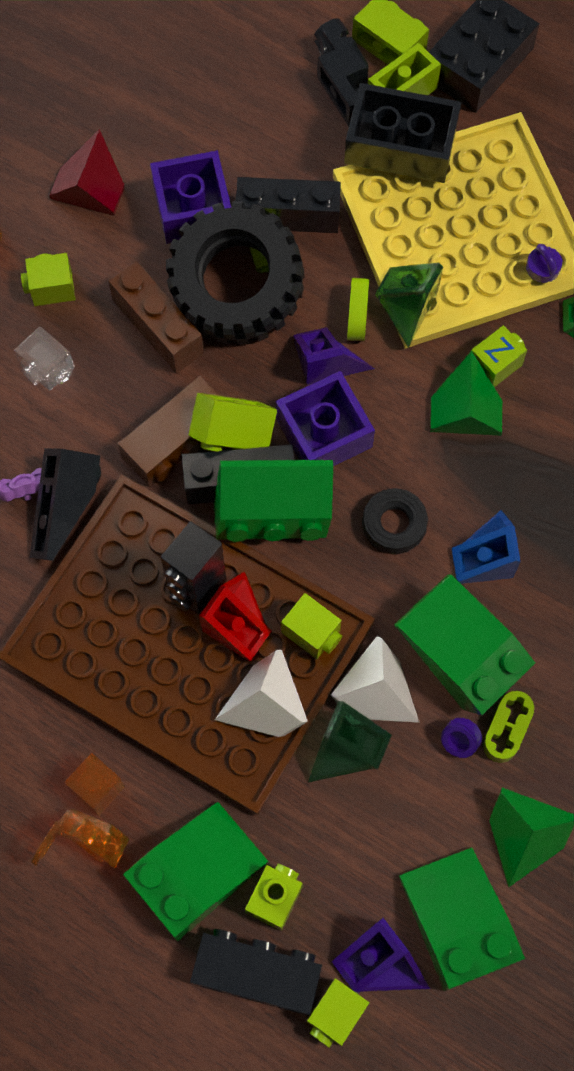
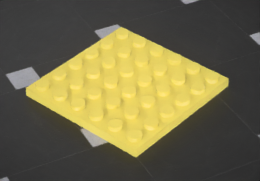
(475, 224)

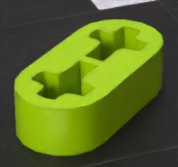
(358, 309)
(516, 730)

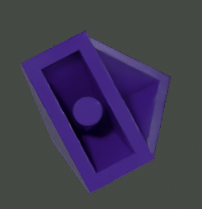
(324, 355)
(379, 962)

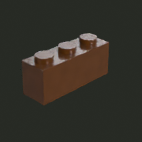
(156, 317)
(163, 438)

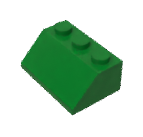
(273, 499)

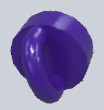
(544, 264)
(461, 737)

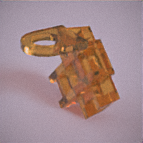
(91, 834)

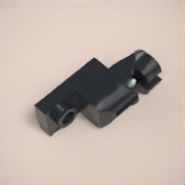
(340, 66)

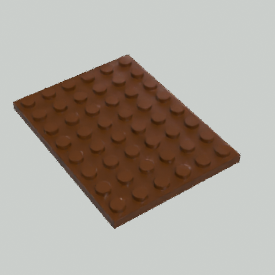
(146, 667)

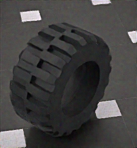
(221, 231)

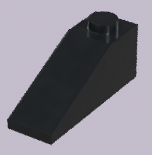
(64, 492)

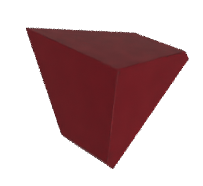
(90, 178)

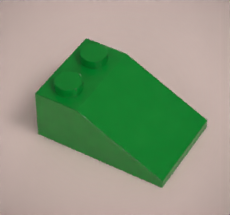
(464, 645)
(195, 870)
(461, 919)

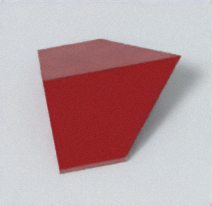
(235, 618)

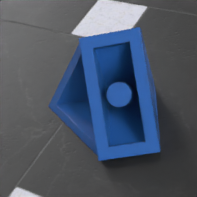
(488, 553)

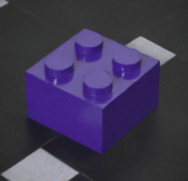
(187, 187)
(325, 421)

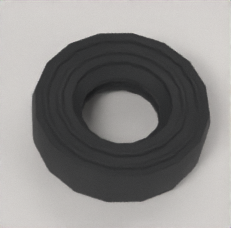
(400, 500)

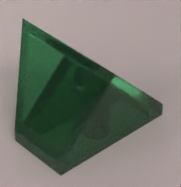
(408, 295)
(349, 745)

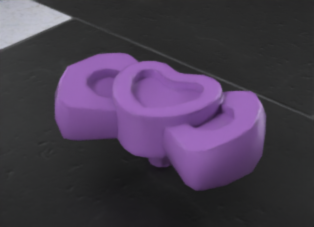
(20, 486)

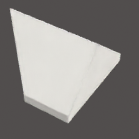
(377, 686)
(266, 699)

